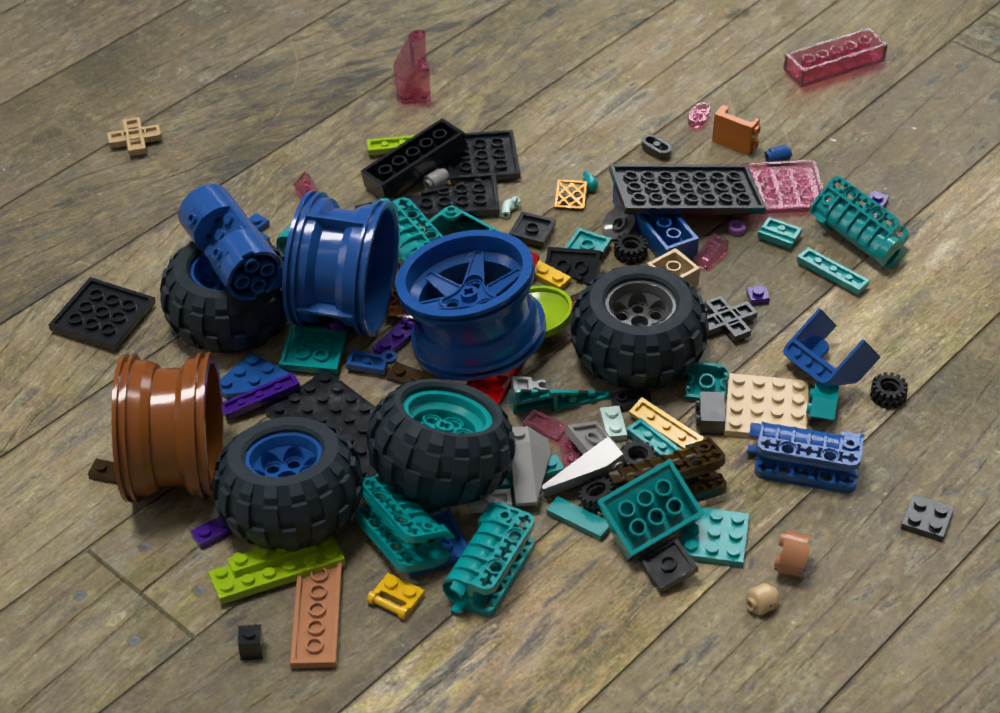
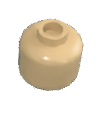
(762, 599)

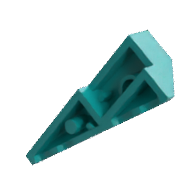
(529, 399)

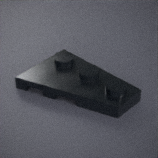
(576, 263)

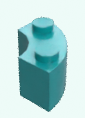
(823, 402)

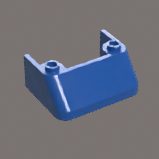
(809, 347)

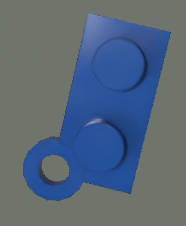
(370, 362)

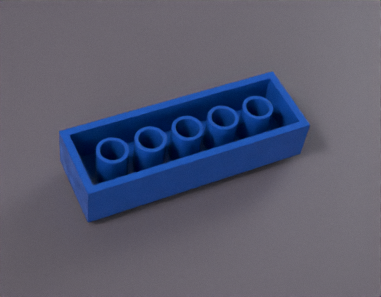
(664, 232)

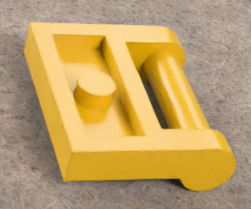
(399, 592)

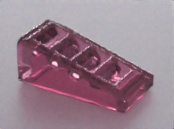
(714, 242)

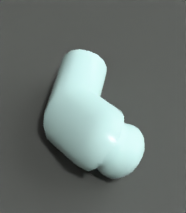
(510, 205)

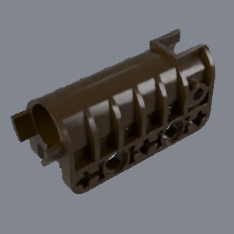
(695, 464)

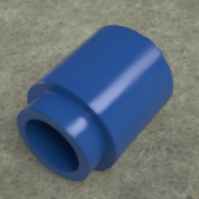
(778, 153)

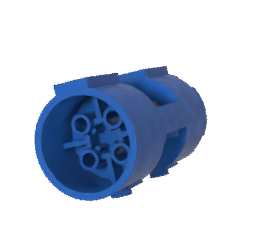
(230, 242)

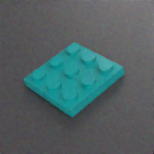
(313, 349)
(717, 537)

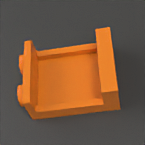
(735, 132)

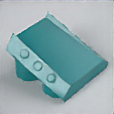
(706, 378)

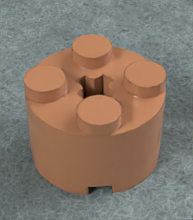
(793, 554)

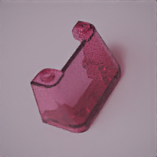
(412, 70)

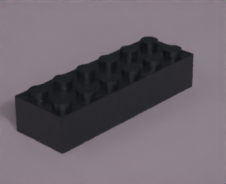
(414, 159)

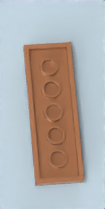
(316, 619)

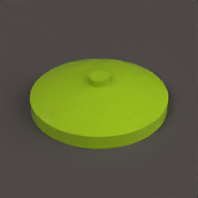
(556, 307)

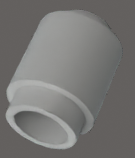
(436, 179)

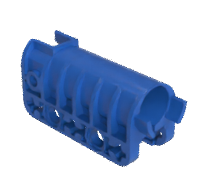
(807, 453)

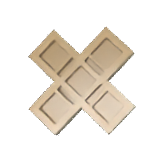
(134, 136)

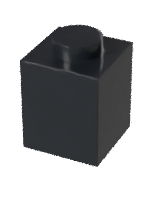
(250, 642)

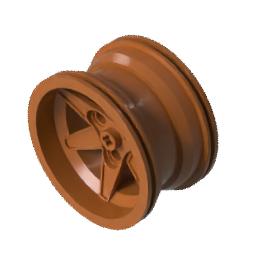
(166, 425)

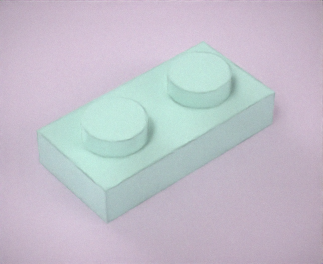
(613, 423)

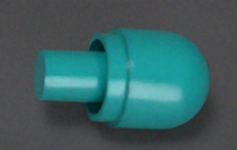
(592, 183)

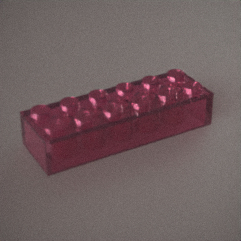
(835, 57)

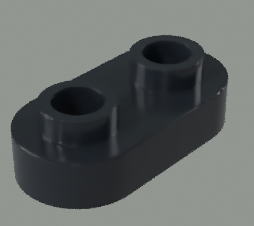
(656, 146)
(629, 398)

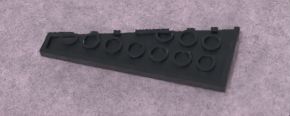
(473, 198)

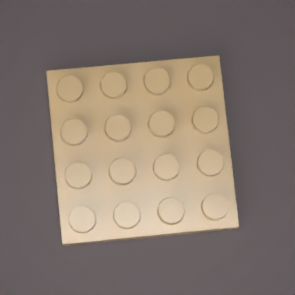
(766, 400)

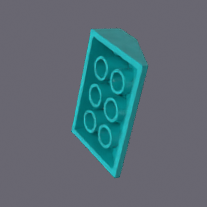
(649, 509)

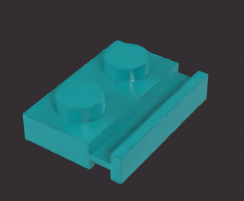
(779, 232)

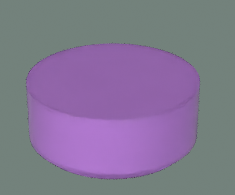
(736, 228)

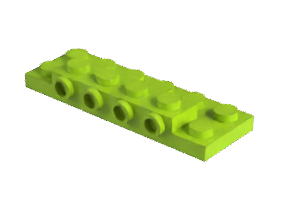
(267, 568)

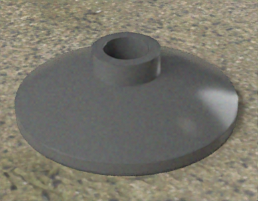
(614, 219)

